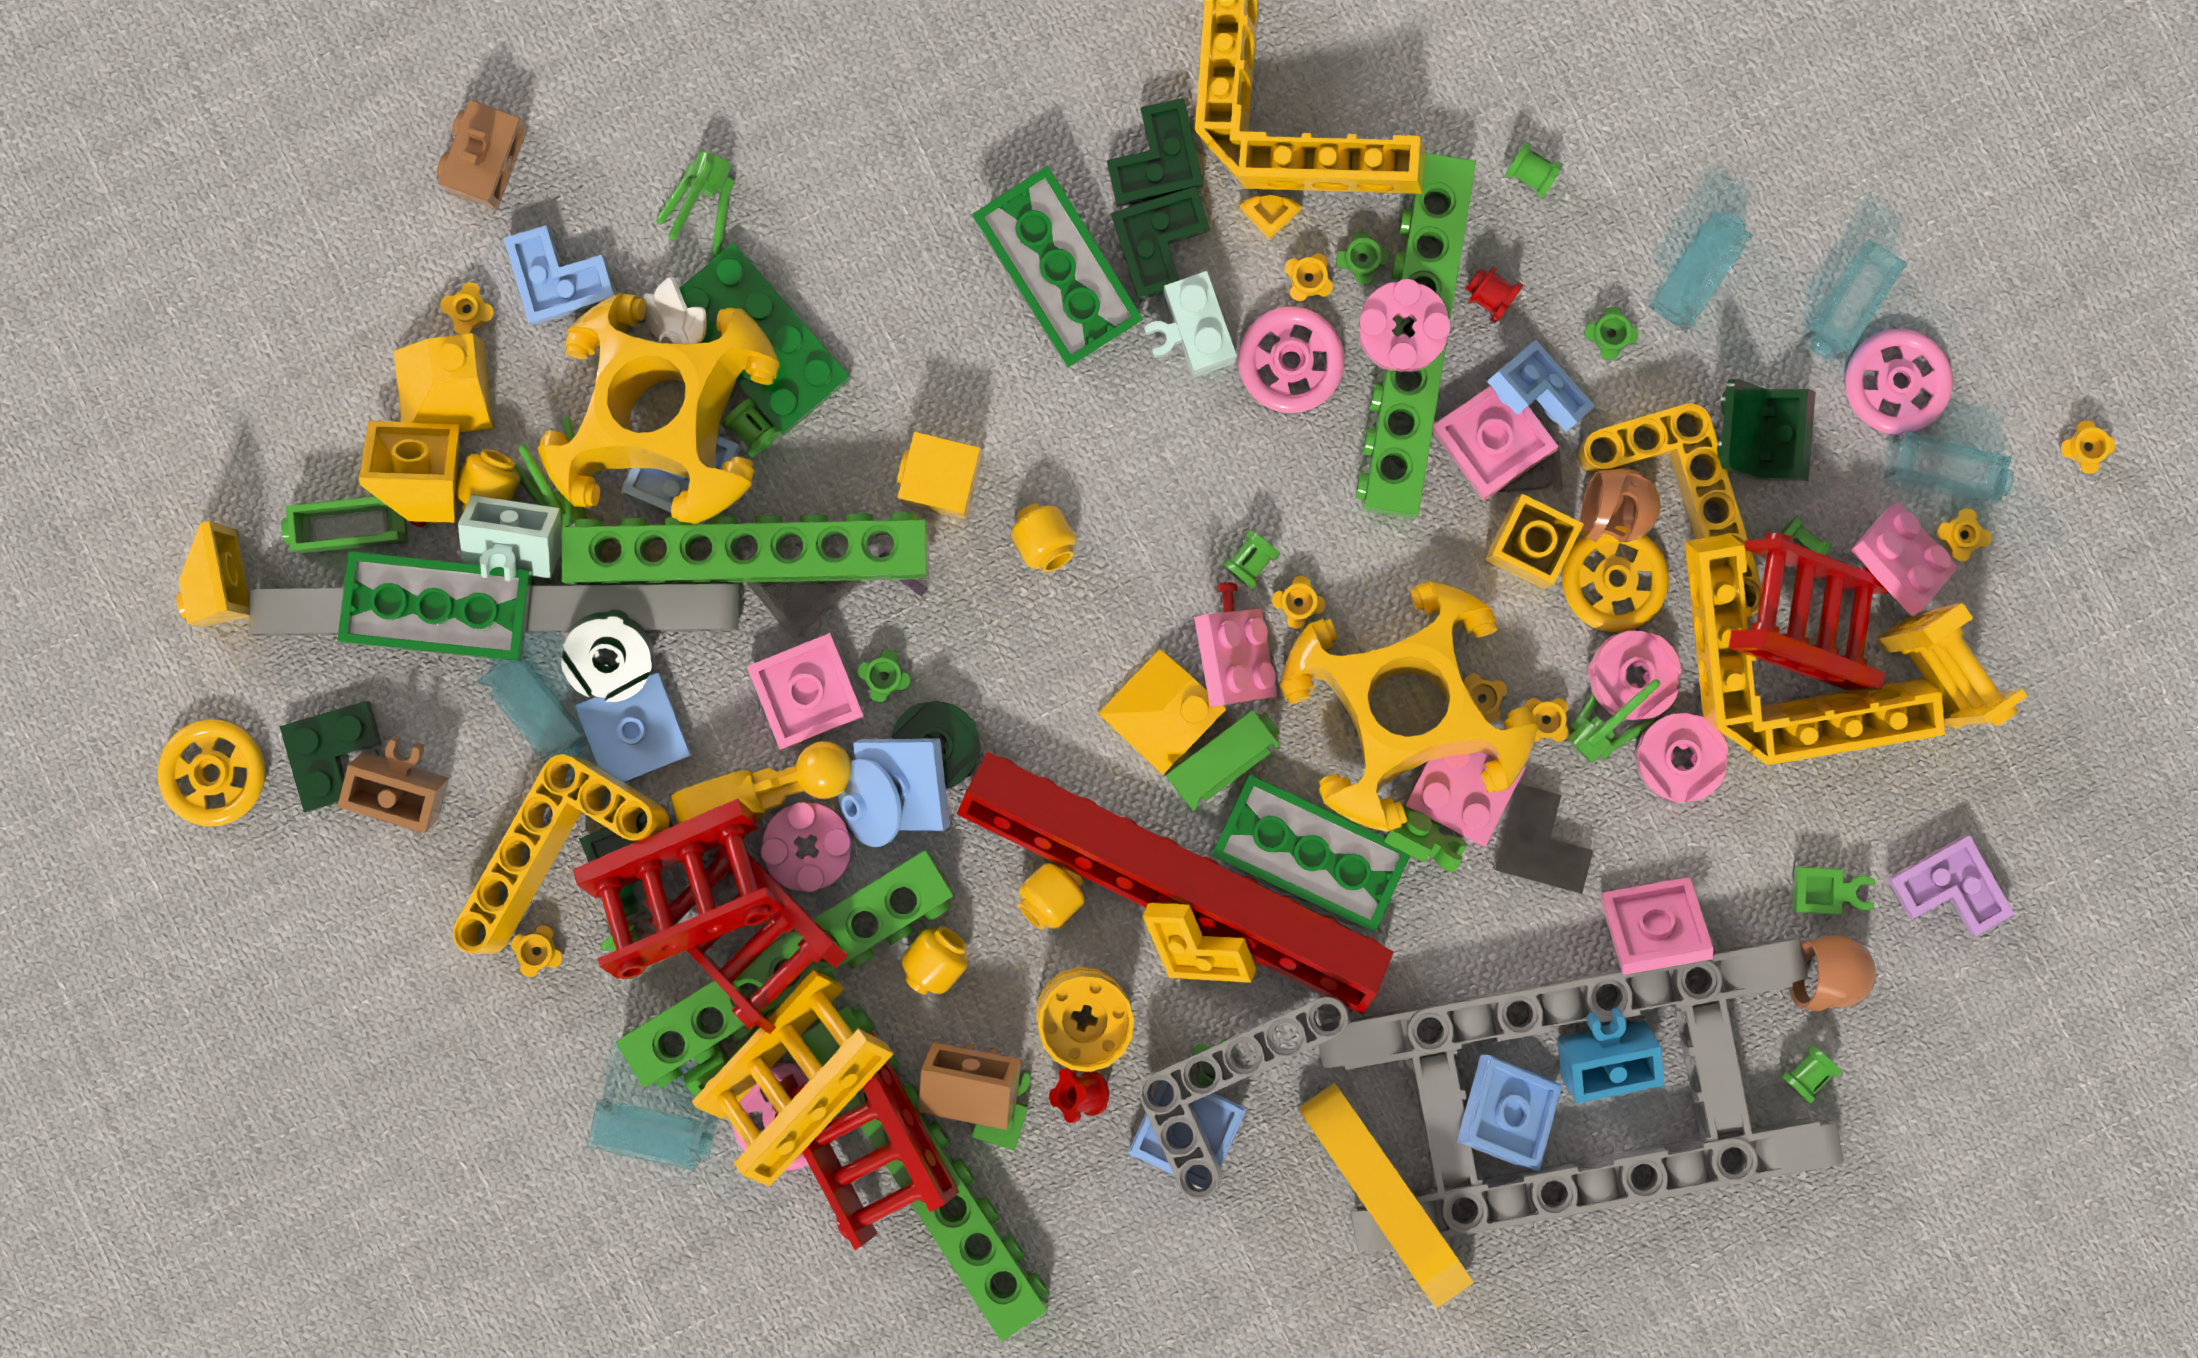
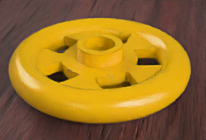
(1601, 614)
(237, 799)

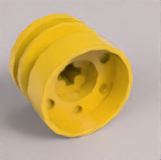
(1098, 1040)

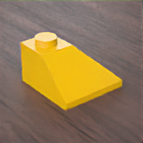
(445, 382)
(413, 468)
(213, 578)
(1161, 711)

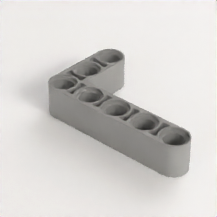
(1227, 1073)

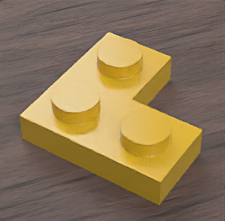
(1190, 954)

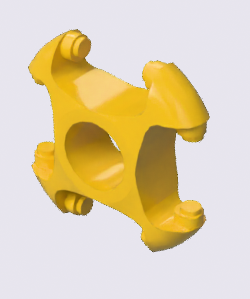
(690, 439)
(1388, 754)

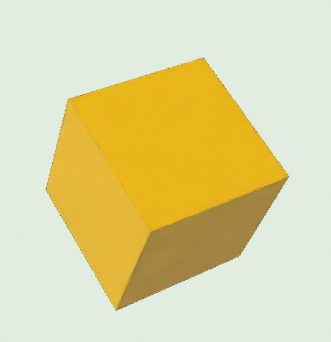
(939, 475)
(1533, 541)

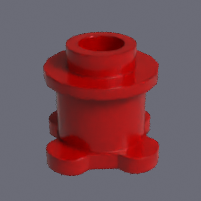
(1492, 292)
(1079, 1094)

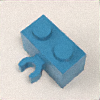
(1610, 1059)

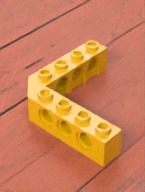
(1284, 161)
(1793, 727)

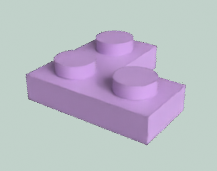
(1953, 874)

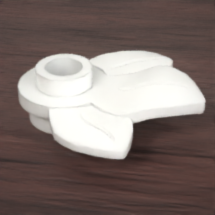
(671, 319)

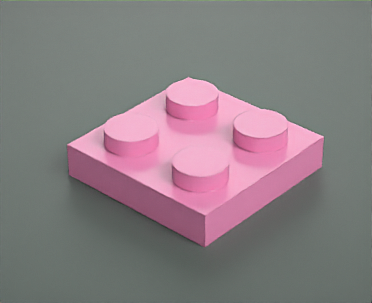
(1493, 441)
(1904, 558)
(1235, 657)
(805, 691)
(1455, 796)
(1657, 925)

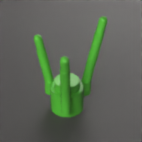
(704, 177)
(551, 499)
(1594, 736)

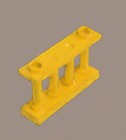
(1946, 661)
(821, 1098)

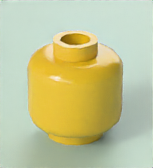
(487, 475)
(1043, 537)
(1051, 896)
(935, 960)

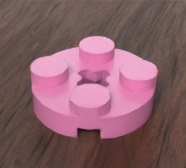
(1401, 352)
(1636, 649)
(1707, 761)
(802, 821)

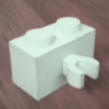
(1195, 325)
(510, 536)

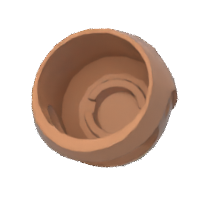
(1619, 499)
(1844, 974)

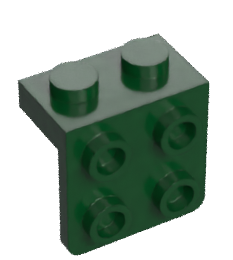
(1766, 431)

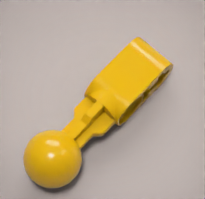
(819, 771)

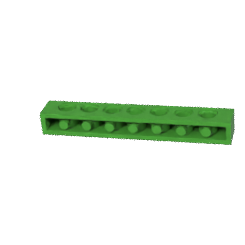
(1402, 497)
(584, 543)
(645, 1047)
(1004, 1311)

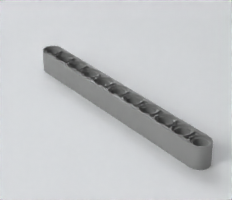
(549, 609)

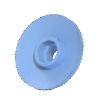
(870, 804)

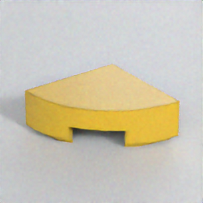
(1270, 212)

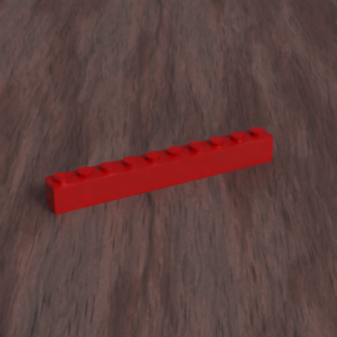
(1158, 870)

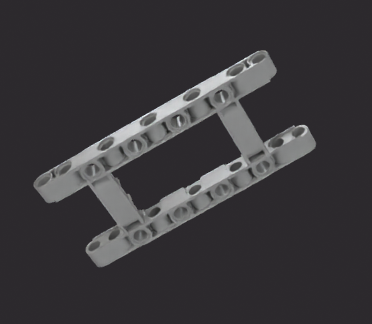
(1605, 1179)

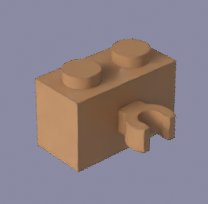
(481, 154)
(394, 788)
(969, 1085)

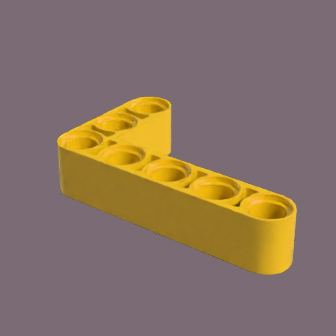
(1681, 452)
(545, 844)
(1385, 1195)

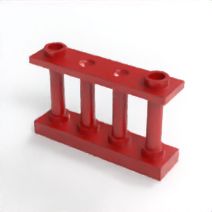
(1793, 649)
(646, 862)
(813, 947)
(907, 1143)

